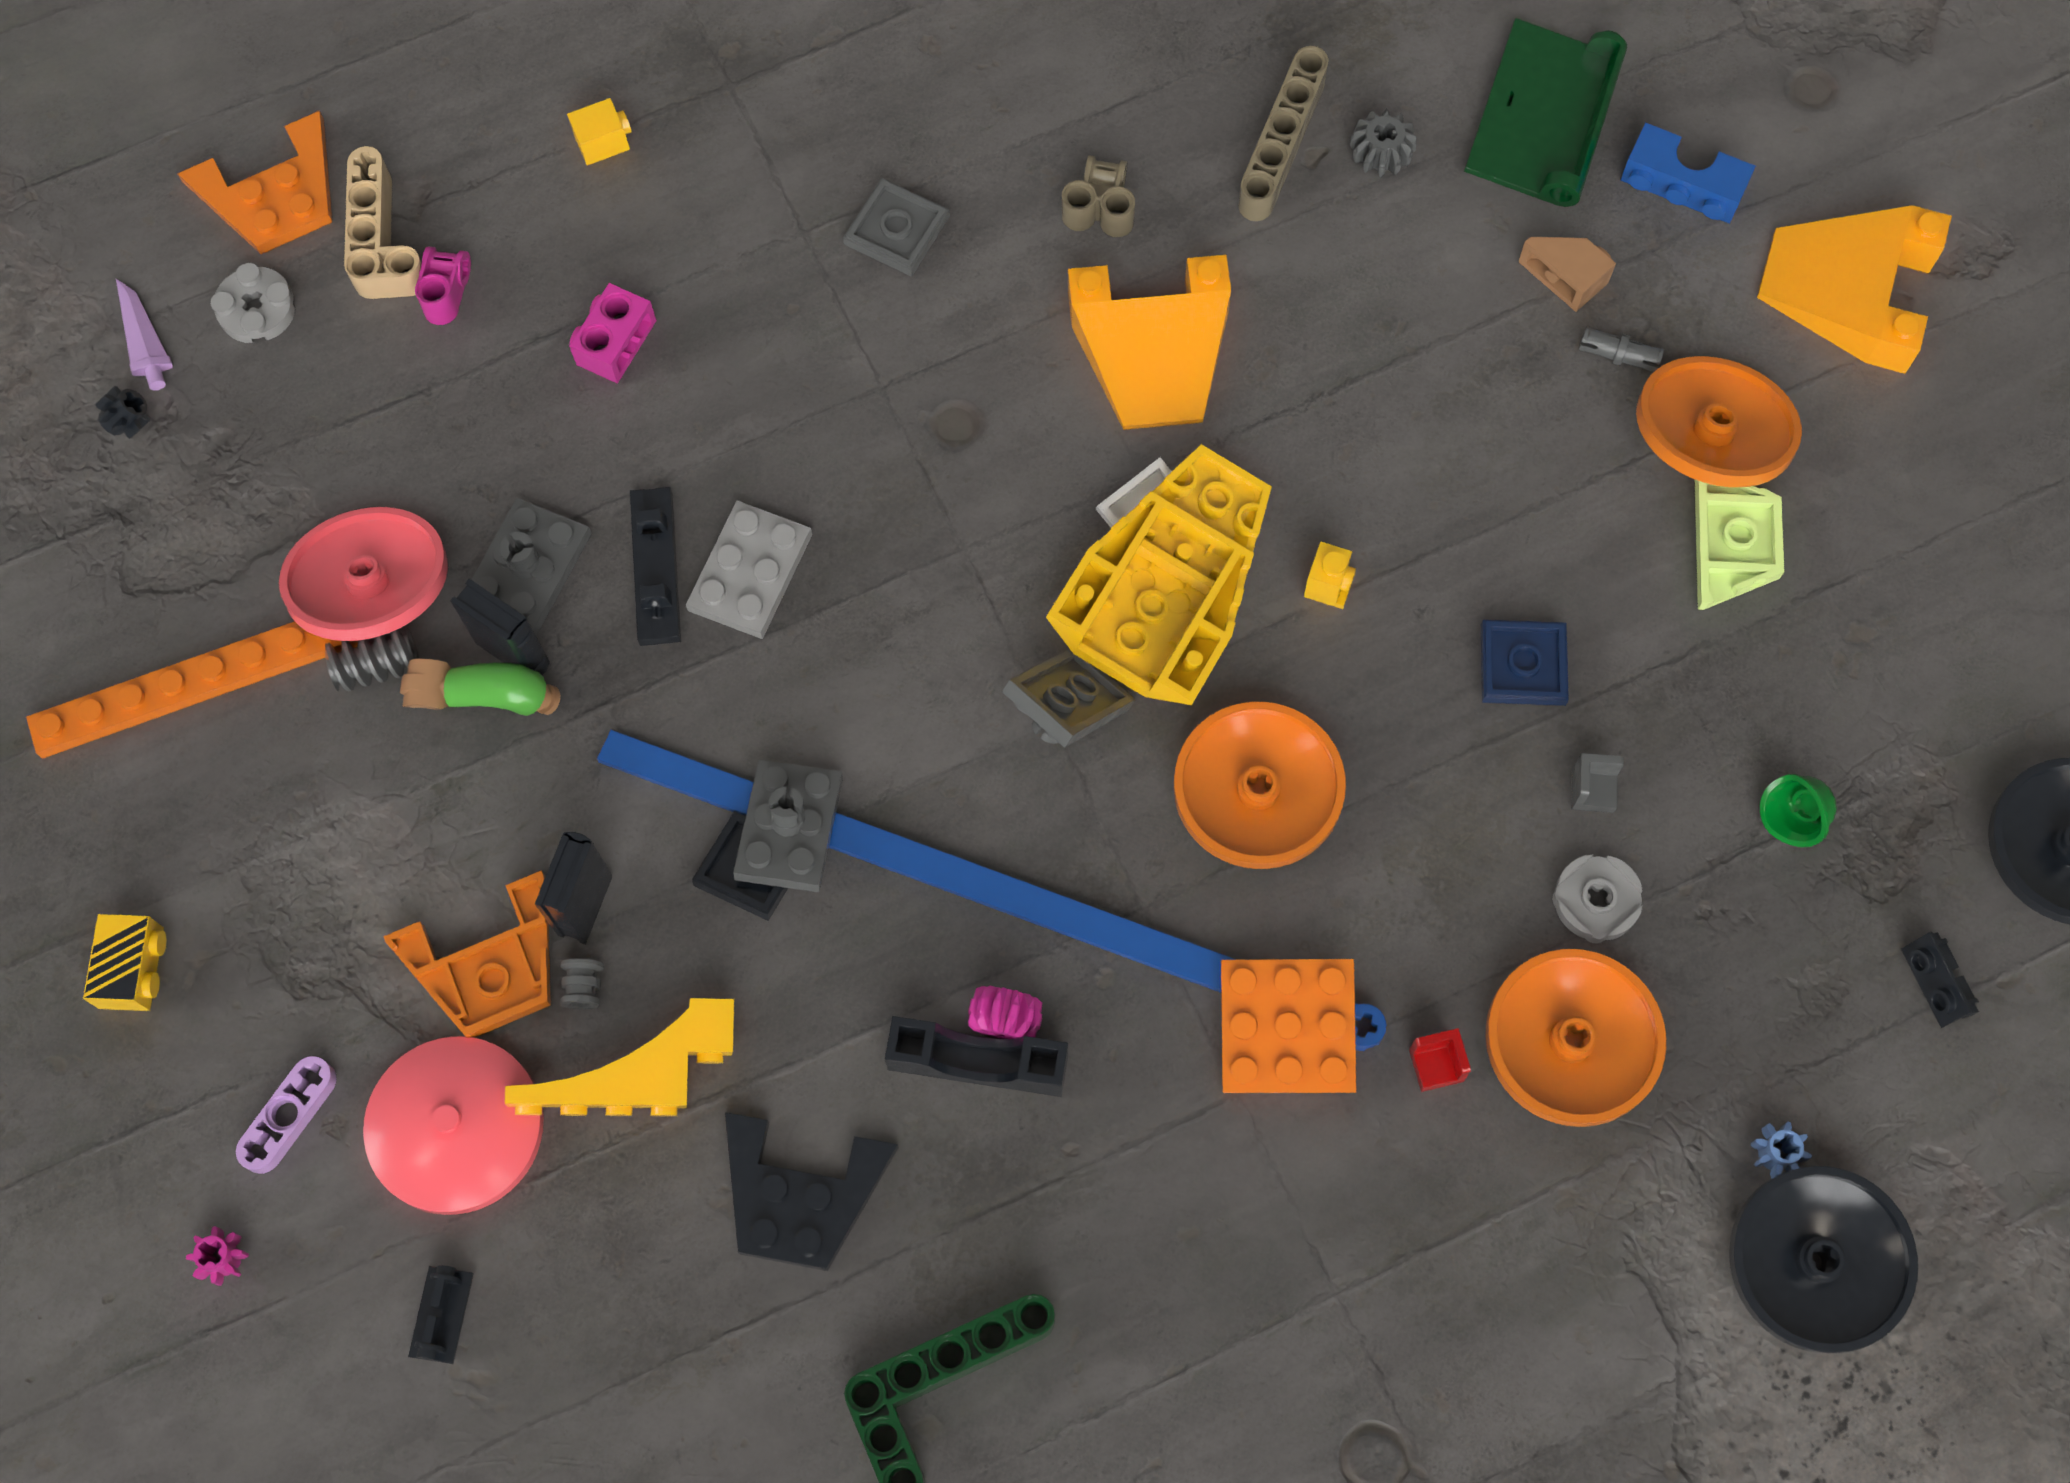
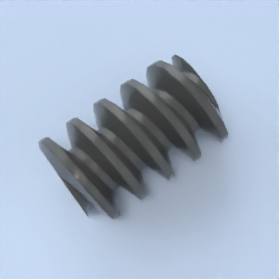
(370, 659)

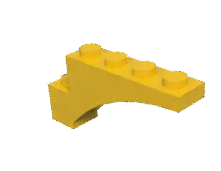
(645, 1078)

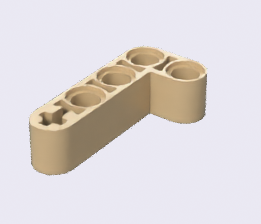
(374, 222)

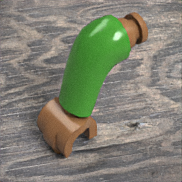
(497, 685)

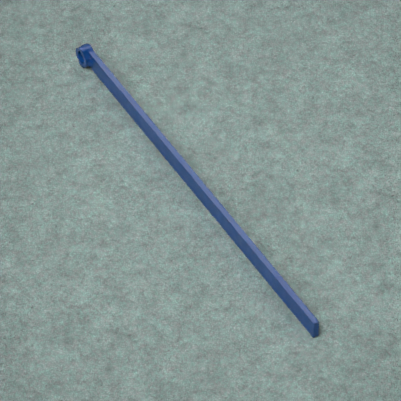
(953, 874)

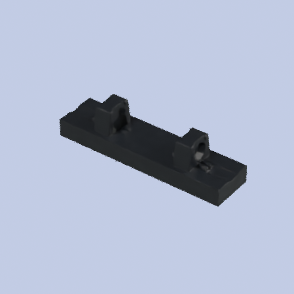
(655, 567)

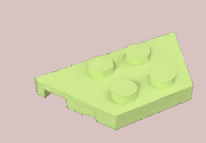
(1736, 541)

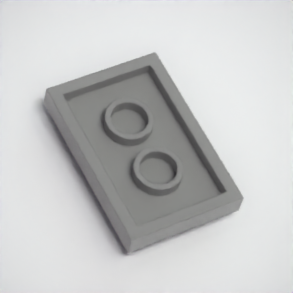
(749, 569)

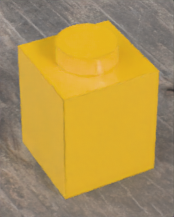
(600, 131)

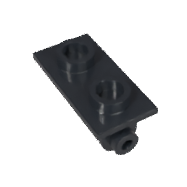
(1933, 969)
(441, 1314)

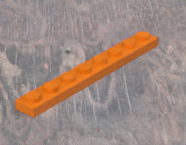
(175, 687)

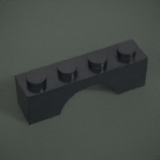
(1011, 1064)

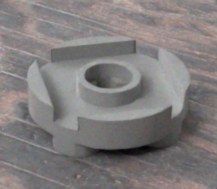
(248, 284)
(1592, 921)

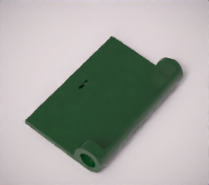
(1555, 112)

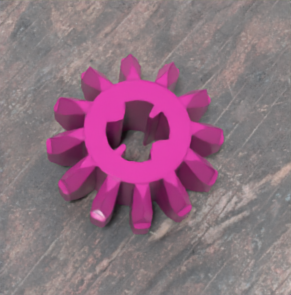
(1004, 1013)

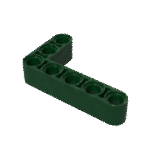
(935, 1376)

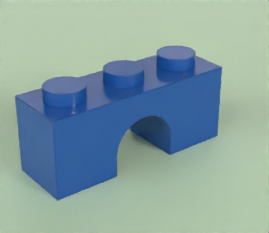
(1712, 191)

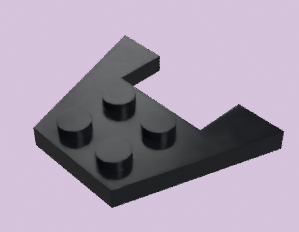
(796, 1213)

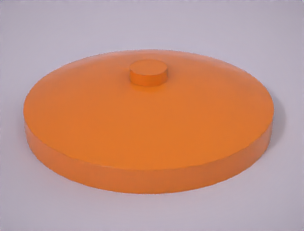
(1718, 421)
(1259, 785)
(1575, 1037)

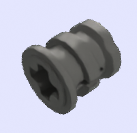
(581, 983)

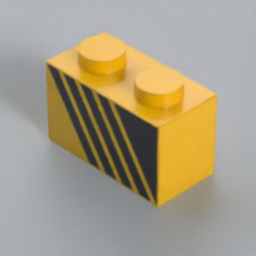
(124, 962)

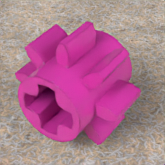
(206, 1261)

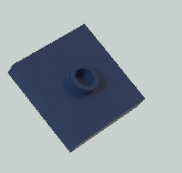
(1524, 662)

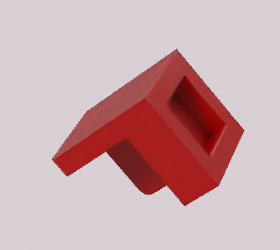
(1440, 1060)

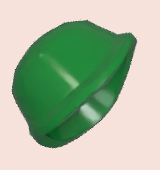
(1798, 810)

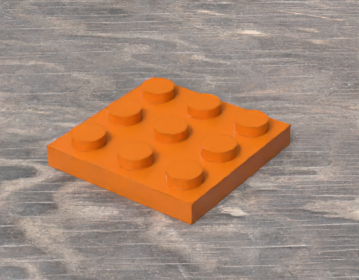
(1288, 1026)

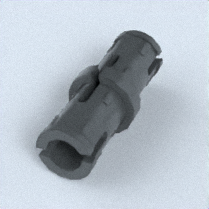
(1621, 349)

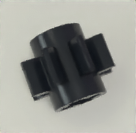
(122, 412)

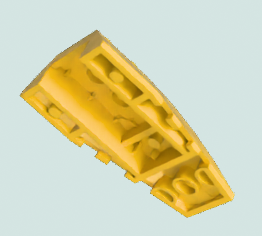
(1167, 580)

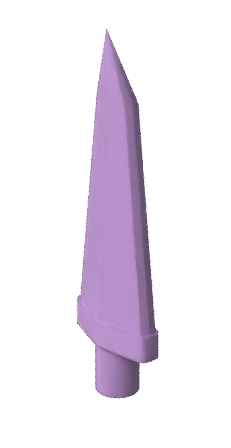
(143, 344)

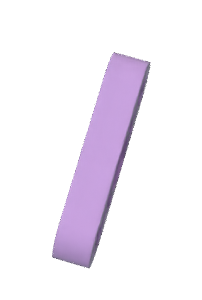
(275, 1148)

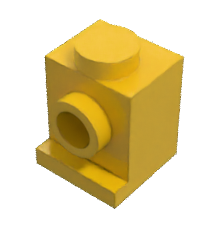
(1330, 576)

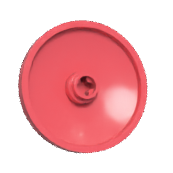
(363, 573)
(443, 1126)

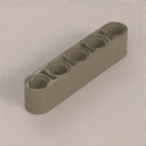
(1282, 148)

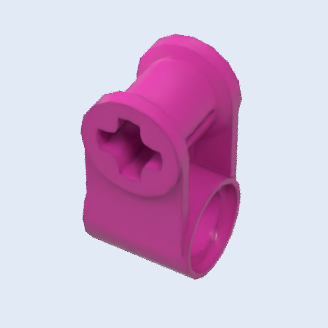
(442, 277)

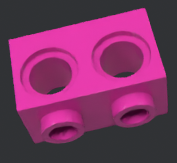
(620, 335)

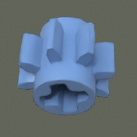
(1791, 1144)

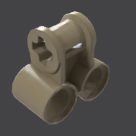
(1101, 194)

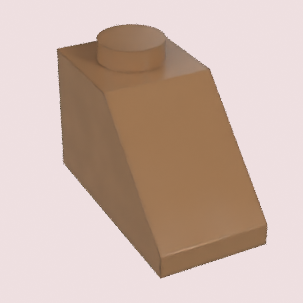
(1568, 267)

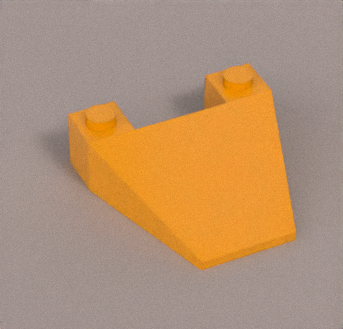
(1842, 274)
(1153, 351)

